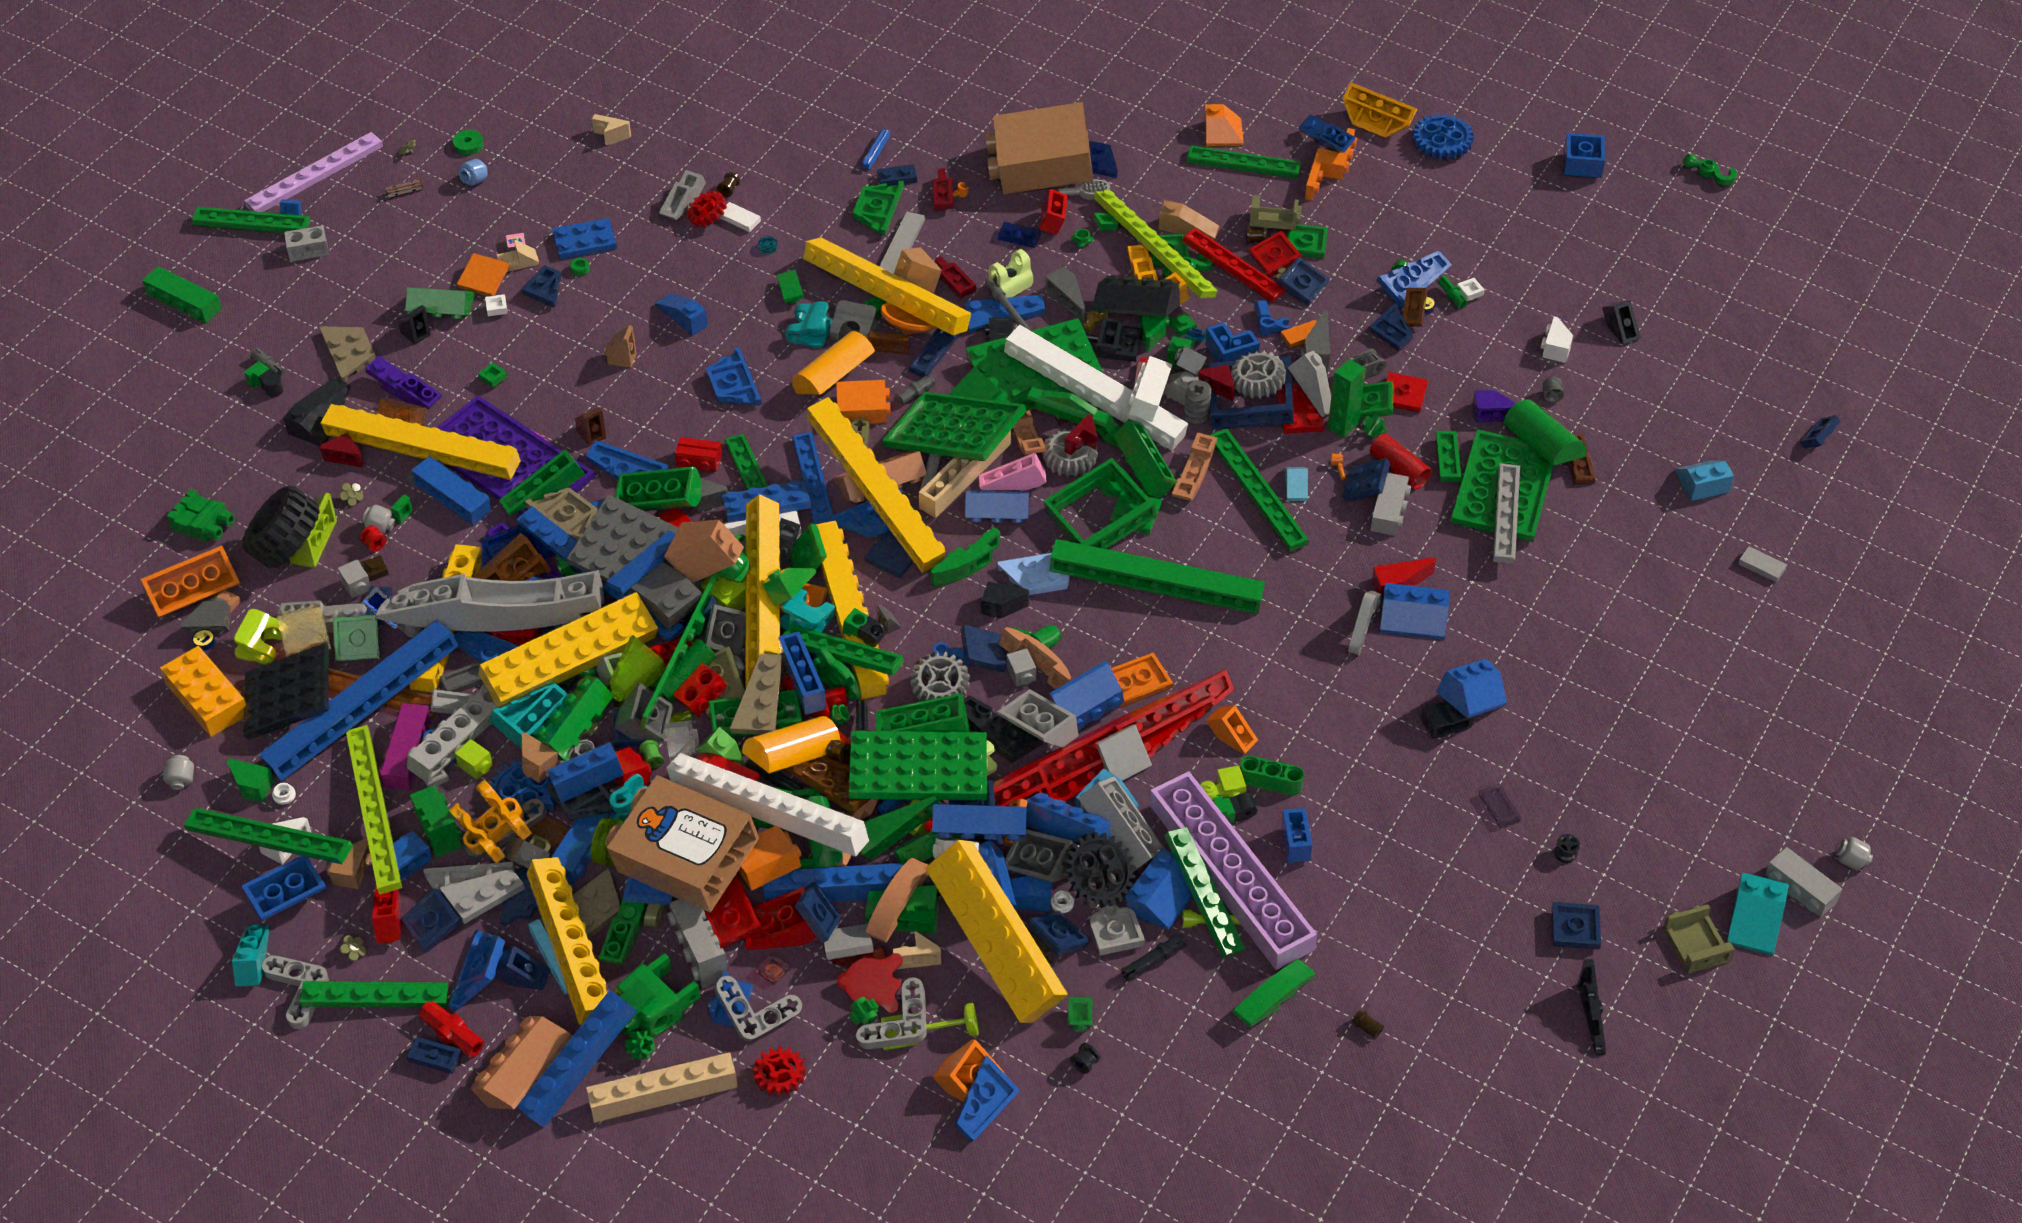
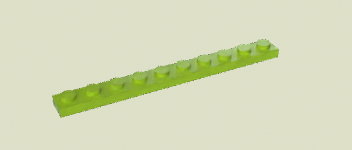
(1155, 244)
(373, 810)

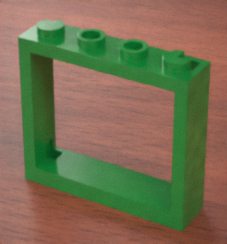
(1118, 529)

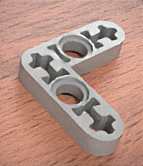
(1369, 605)
(308, 972)
(755, 1019)
(908, 1023)

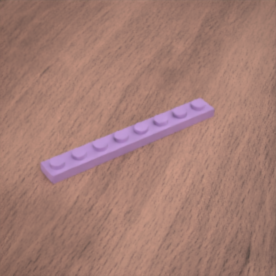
(314, 173)

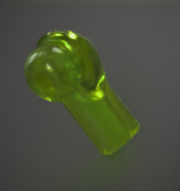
(680, 717)

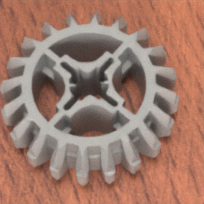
(1258, 374)
(1063, 463)
(930, 667)

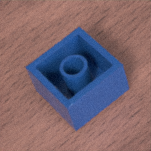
(1584, 155)

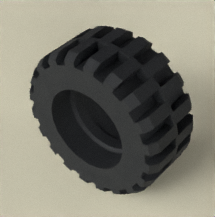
(280, 526)

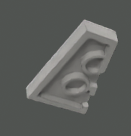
(482, 893)

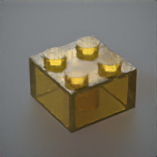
(303, 629)

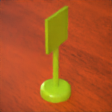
(969, 1020)

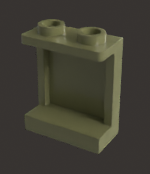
(1274, 217)
(1696, 939)

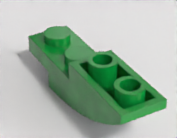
(965, 563)
(623, 932)

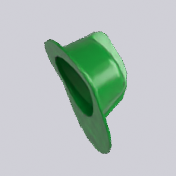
(737, 571)

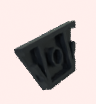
(586, 804)

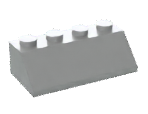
(1126, 822)

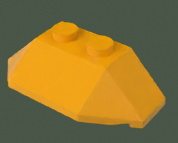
(1376, 111)

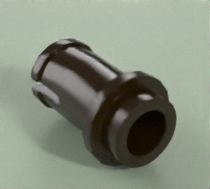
(1367, 1023)

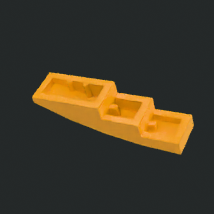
(1141, 262)

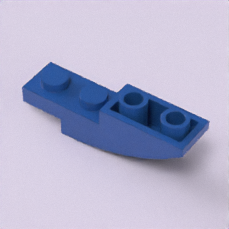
(1326, 134)

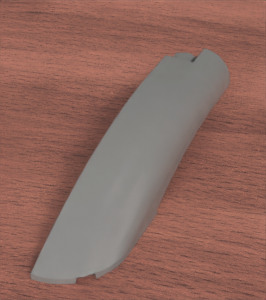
(494, 604)

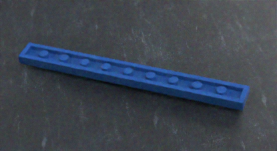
(563, 544)

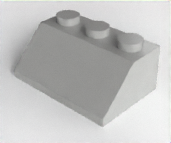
(1041, 718)

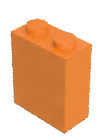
(864, 400)
(770, 858)

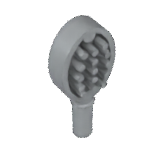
(1087, 189)

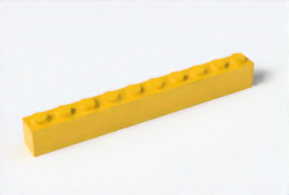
(887, 286)
(421, 441)
(876, 485)
(763, 554)
(845, 596)

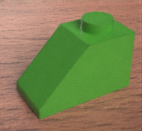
(722, 744)

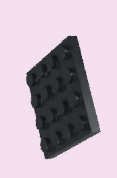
(286, 691)

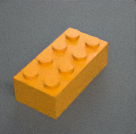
(204, 691)

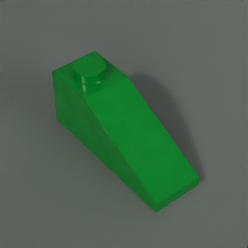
(786, 583)

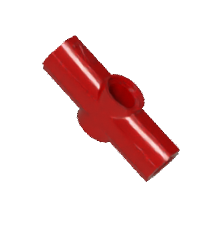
(451, 1029)

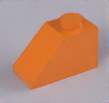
(1232, 728)

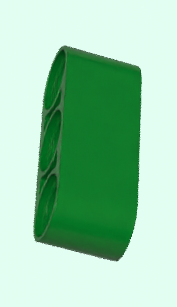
(1272, 775)

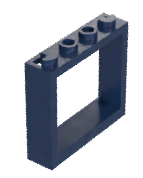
(1255, 414)

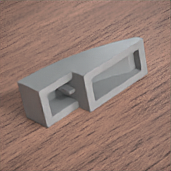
(682, 194)

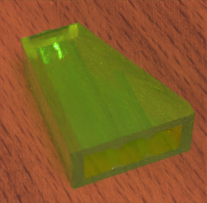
(635, 666)

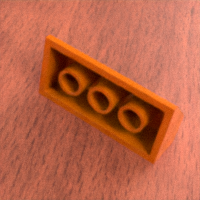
(189, 581)

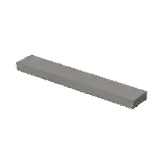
(902, 240)
(1506, 513)

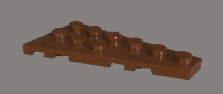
(828, 778)

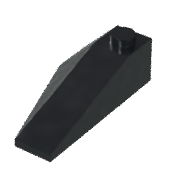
(306, 415)

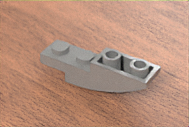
(329, 612)

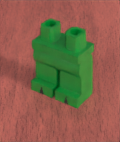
(199, 517)

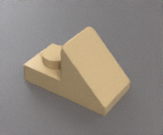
(612, 128)
(522, 257)
(922, 954)

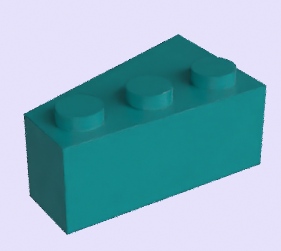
(527, 712)

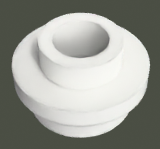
(282, 789)
(1062, 896)

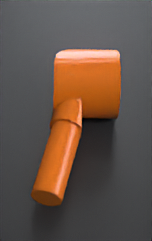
(961, 190)
(1337, 460)

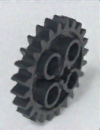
(1116, 863)

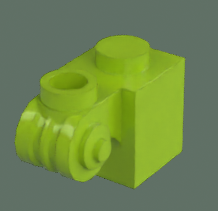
(1228, 781)

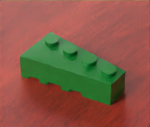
(574, 716)

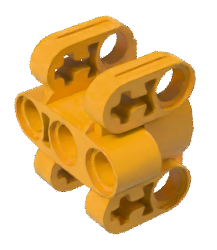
(499, 813)

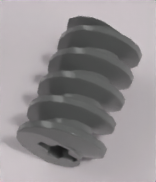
(1197, 402)

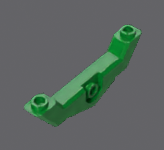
(1069, 408)

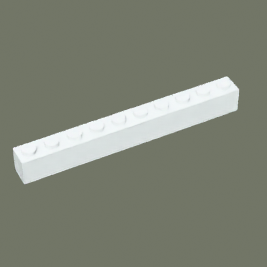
(1090, 384)
(771, 804)

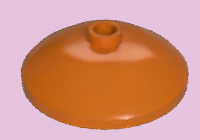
(904, 321)

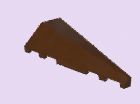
(515, 562)

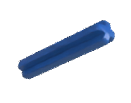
(875, 149)

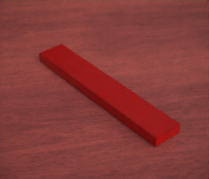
(1233, 265)

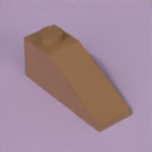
(1181, 219)

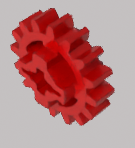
(706, 208)
(780, 1072)

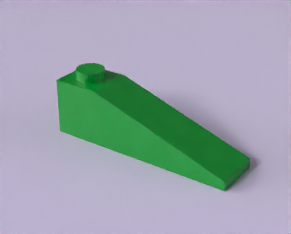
(552, 477)
(893, 826)

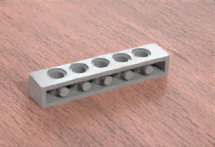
(440, 747)

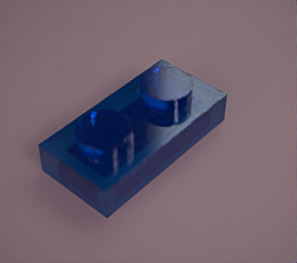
(1019, 234)

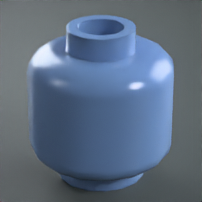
(473, 172)

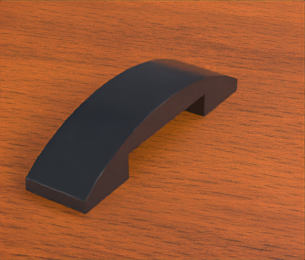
(787, 539)

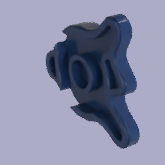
(521, 904)

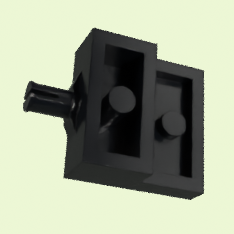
(1117, 340)

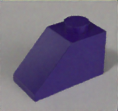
(1490, 406)

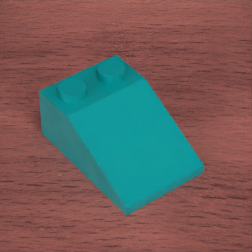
(1757, 913)

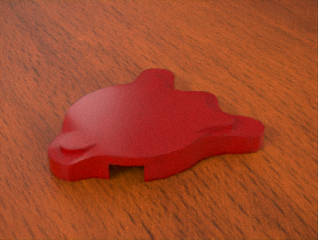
(874, 980)

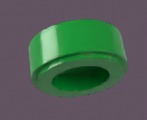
(579, 267)

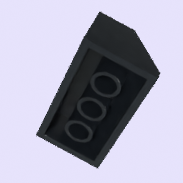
(1136, 296)

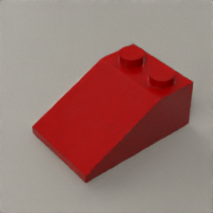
(780, 924)

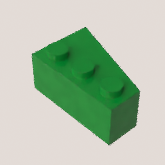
(436, 820)
(918, 914)

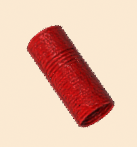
(1401, 461)

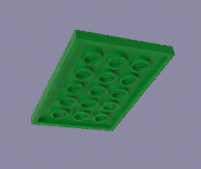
(1014, 376)
(954, 426)
(1478, 489)
(918, 765)

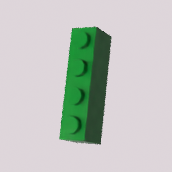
(181, 294)
(1346, 398)
(1144, 459)

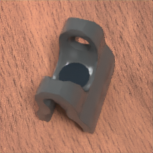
(853, 317)

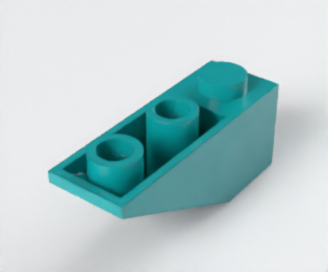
(250, 955)

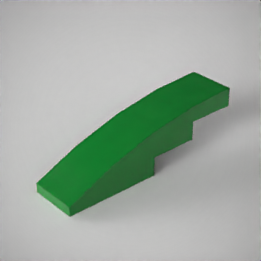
(1273, 993)

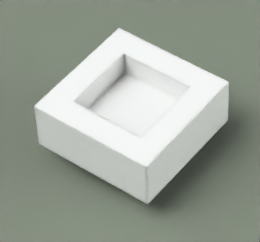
(1471, 289)
(496, 305)

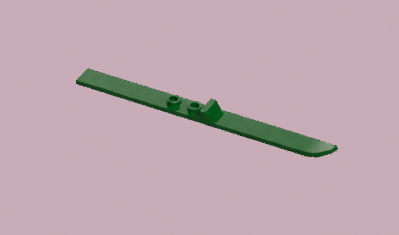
(694, 627)

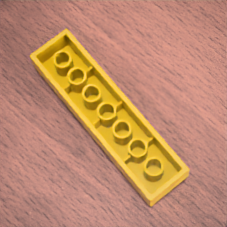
(567, 650)
(996, 931)

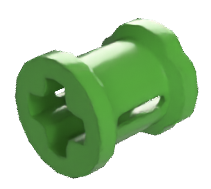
(651, 754)

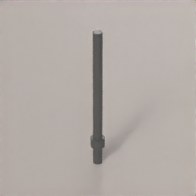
(999, 295)

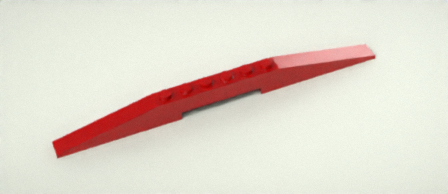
(1074, 766)

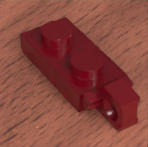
(943, 191)
(955, 278)

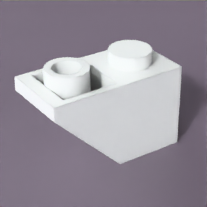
(1558, 341)

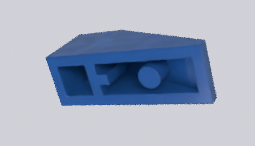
(684, 312)
(1032, 894)

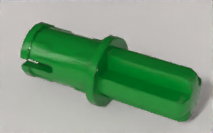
(1452, 292)

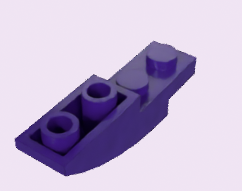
(402, 386)

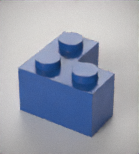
(1229, 347)

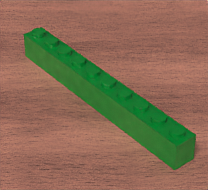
(1156, 576)

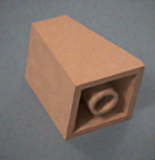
(703, 549)

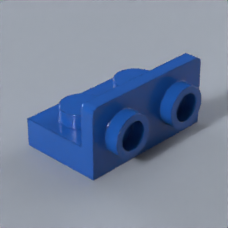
(717, 1011)

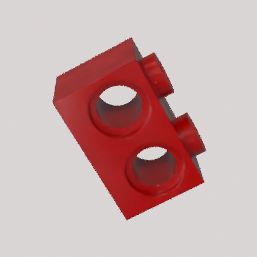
(699, 689)

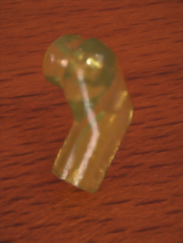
(1092, 318)

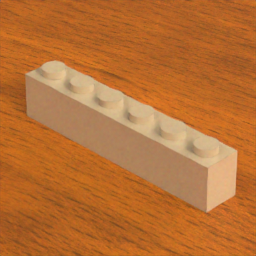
(954, 480)
(662, 1087)

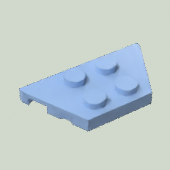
(1034, 574)

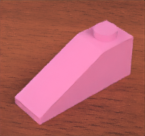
(1016, 475)

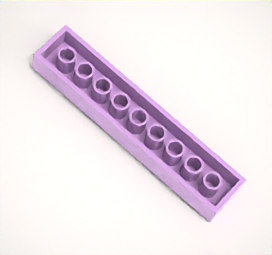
(1236, 872)

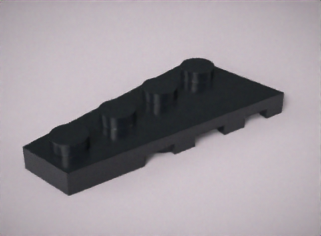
(1005, 736)

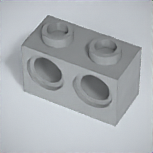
(306, 243)

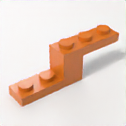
(1330, 165)

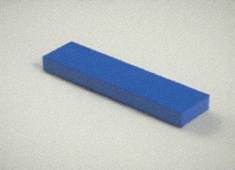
(641, 564)

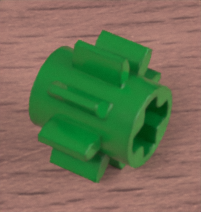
(1374, 426)
(864, 1011)
(639, 1045)

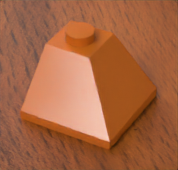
(1222, 126)
(960, 1068)

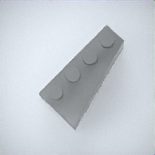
(699, 942)

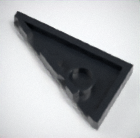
(1592, 1005)

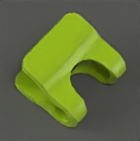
(251, 636)

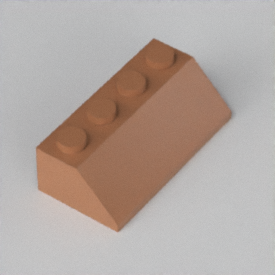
(901, 468)
(520, 1063)

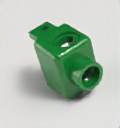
(666, 1007)

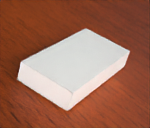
(740, 217)

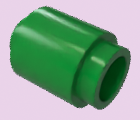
(1047, 635)

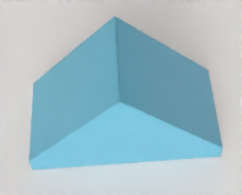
(1296, 483)

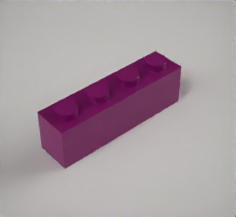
(408, 733)

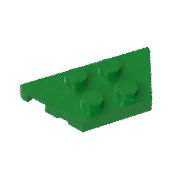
(877, 206)

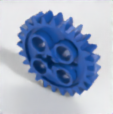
(1443, 136)
(517, 785)

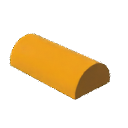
(832, 364)
(791, 744)

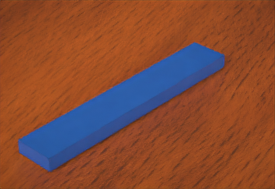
(812, 477)

